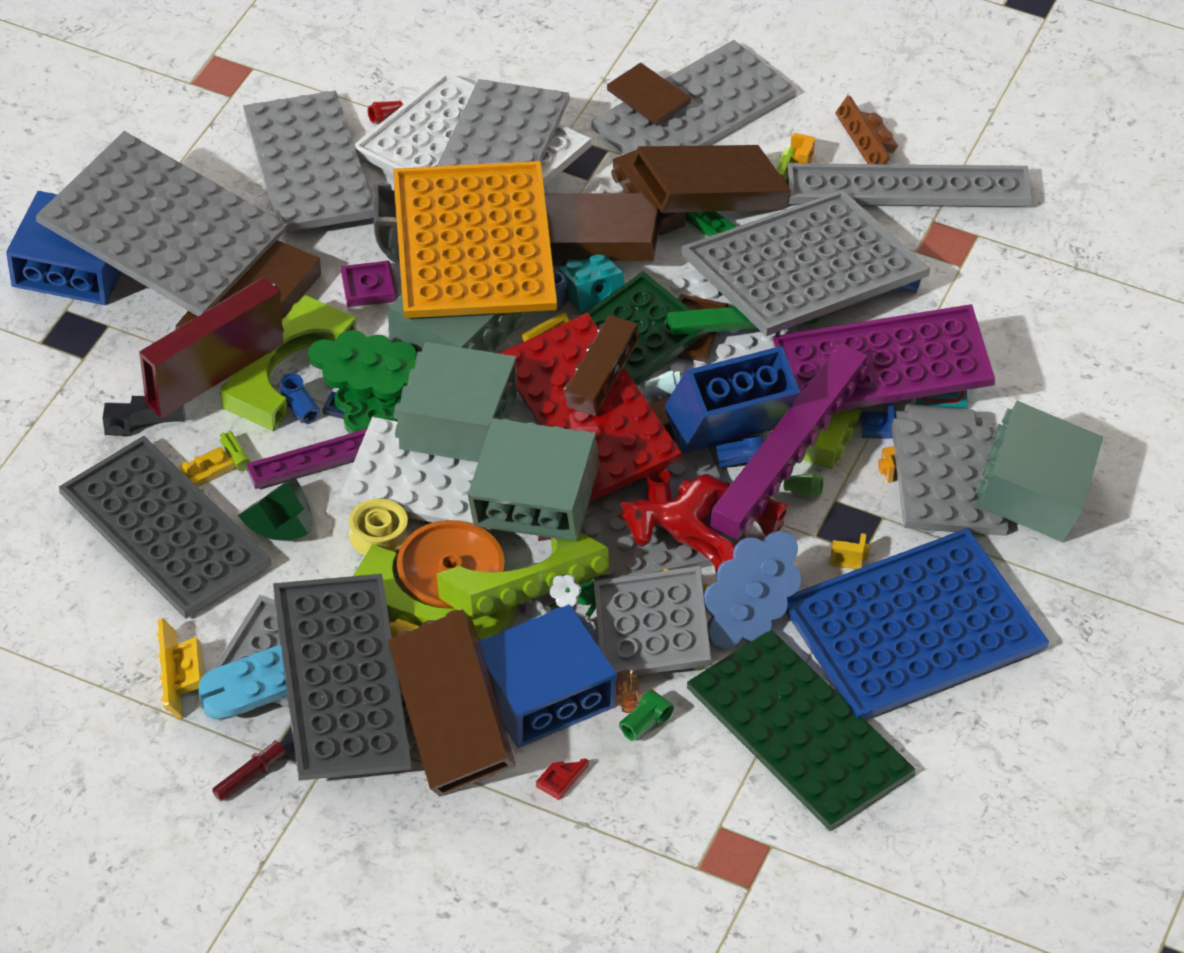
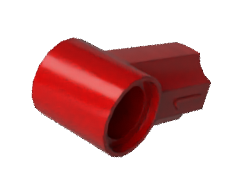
(658, 486)

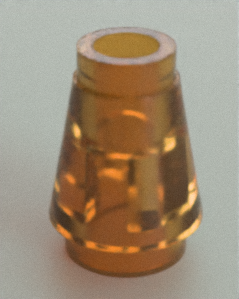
(627, 690)

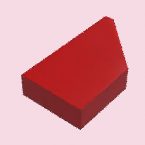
(561, 777)

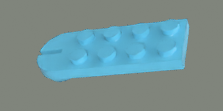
(243, 684)

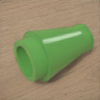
(805, 484)

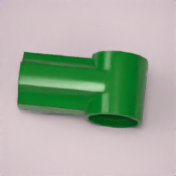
(650, 710)

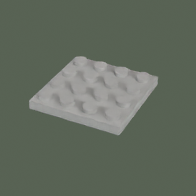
(653, 621)

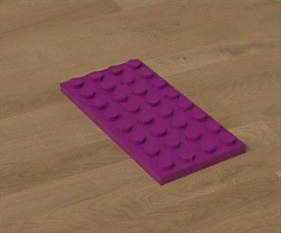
(905, 358)

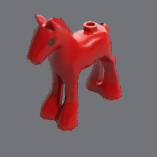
(687, 518)

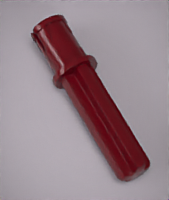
(256, 765)

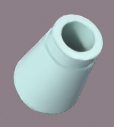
(663, 384)

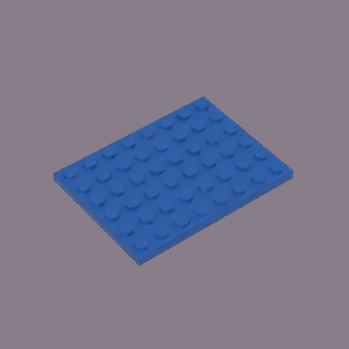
(914, 624)

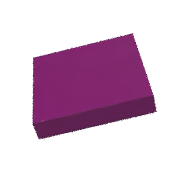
(368, 283)

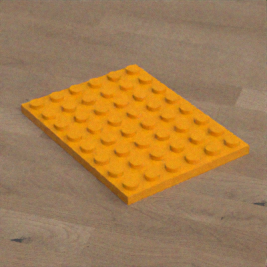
(473, 239)

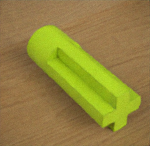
(787, 157)
(234, 450)

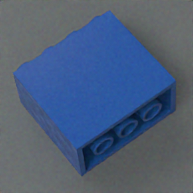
(53, 265)
(731, 399)
(548, 675)

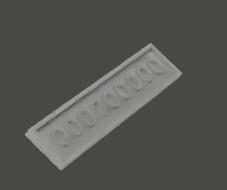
(912, 184)

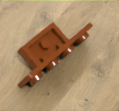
(866, 132)

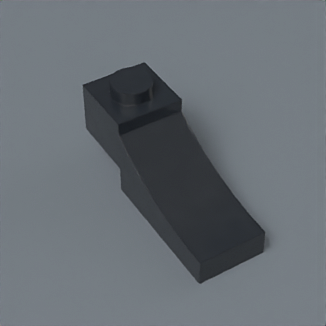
(123, 418)

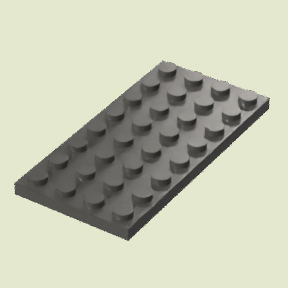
(165, 526)
(341, 677)

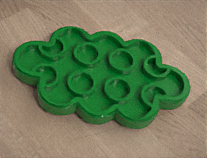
(364, 363)
(361, 408)

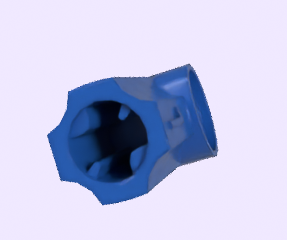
(298, 398)
(739, 451)

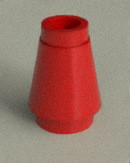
(381, 110)

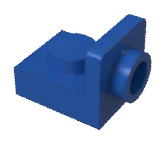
(878, 424)

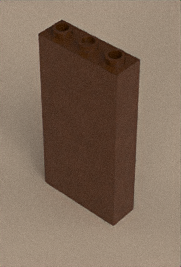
(710, 178)
(602, 224)
(281, 265)
(451, 702)

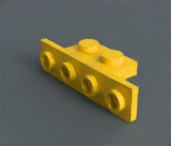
(180, 667)

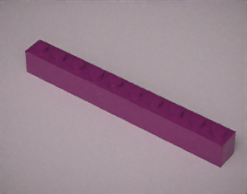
(789, 441)

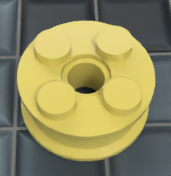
(378, 523)

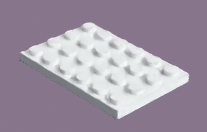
(421, 483)

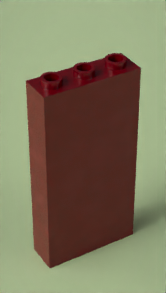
(212, 347)

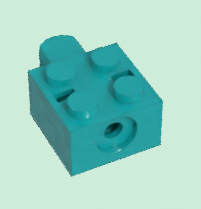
(590, 280)

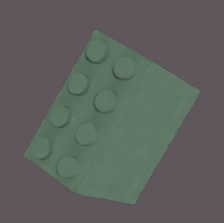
(465, 331)
(454, 400)
(1038, 470)
(534, 479)

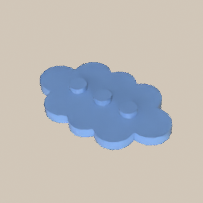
(752, 589)

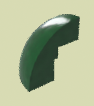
(280, 514)

